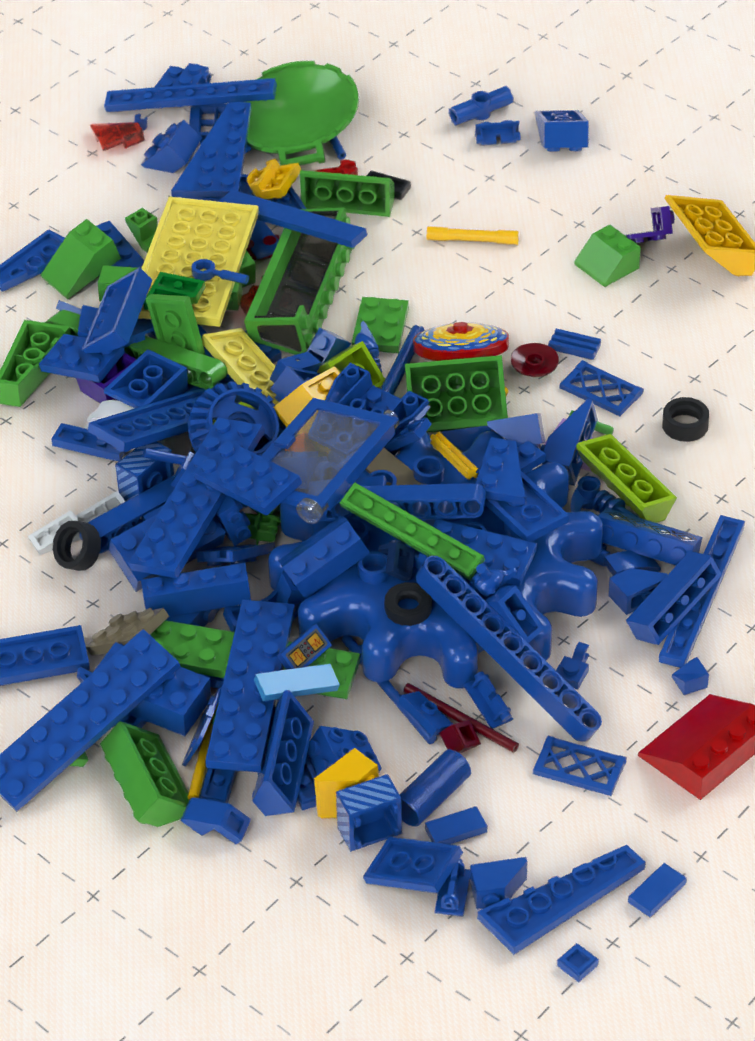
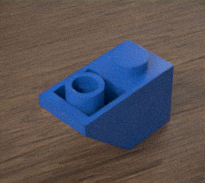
(327, 345)

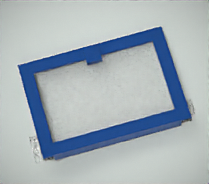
(329, 451)

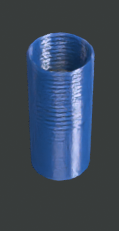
(433, 787)

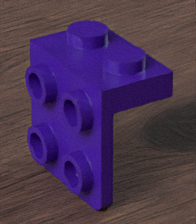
(662, 224)

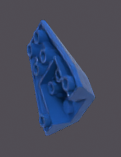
(355, 389)

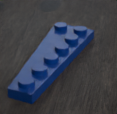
(542, 909)

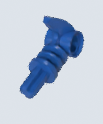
(589, 496)

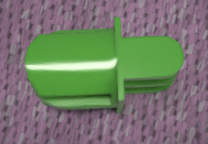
(263, 527)

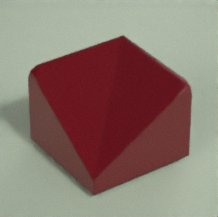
(460, 737)

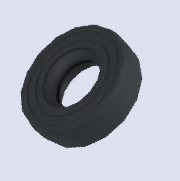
(407, 616)

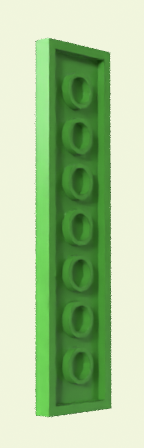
(208, 652)

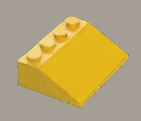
(716, 232)

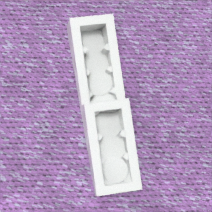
(43, 538)

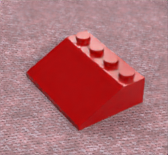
(705, 744)

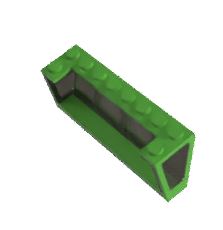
(297, 288)

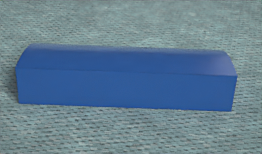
(118, 313)

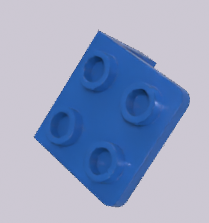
(333, 743)

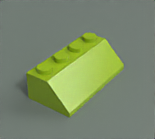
(627, 477)

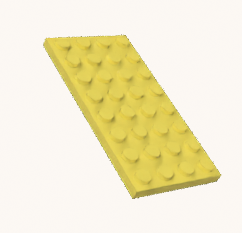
(199, 231)

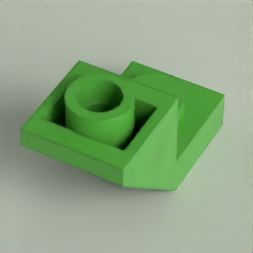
(143, 227)

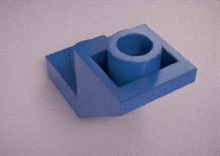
(207, 815)

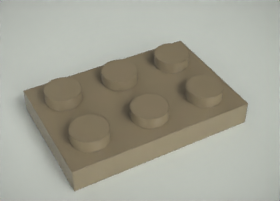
(124, 628)

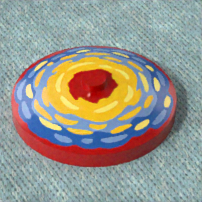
(460, 341)

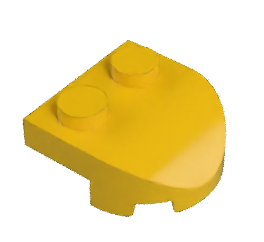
(273, 179)

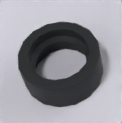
(683, 431)
(90, 546)

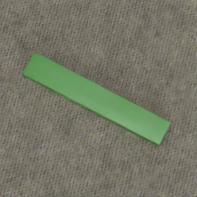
(411, 530)

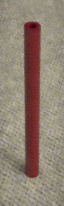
(459, 716)

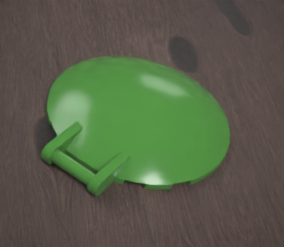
(308, 110)

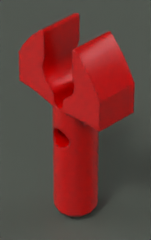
(345, 167)

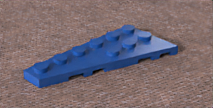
(220, 158)

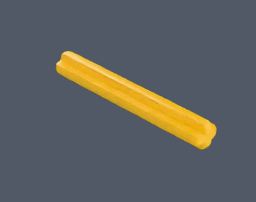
(453, 455)

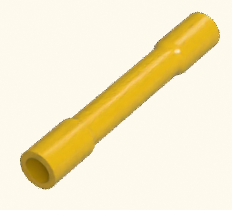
(498, 236)

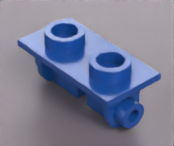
(487, 132)
(487, 700)
(453, 893)

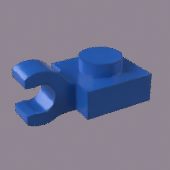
(575, 668)

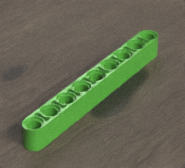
(201, 369)

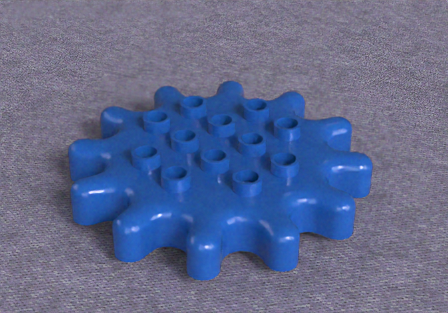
(356, 597)

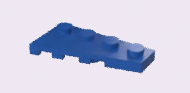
(29, 260)

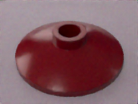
(534, 359)

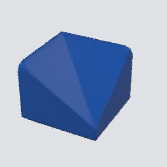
(691, 677)

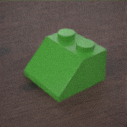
(608, 256)

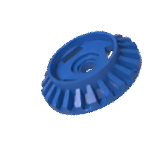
(220, 403)

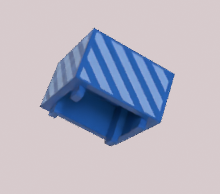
(139, 473)
(369, 812)

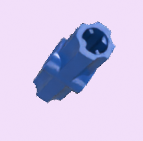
(480, 105)

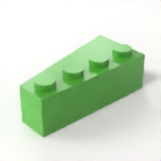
(21, 370)

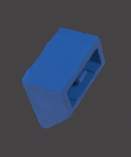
(172, 149)

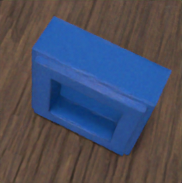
(577, 962)

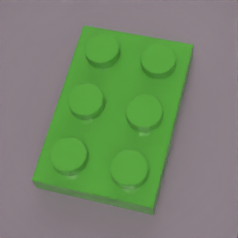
(385, 320)
(175, 321)

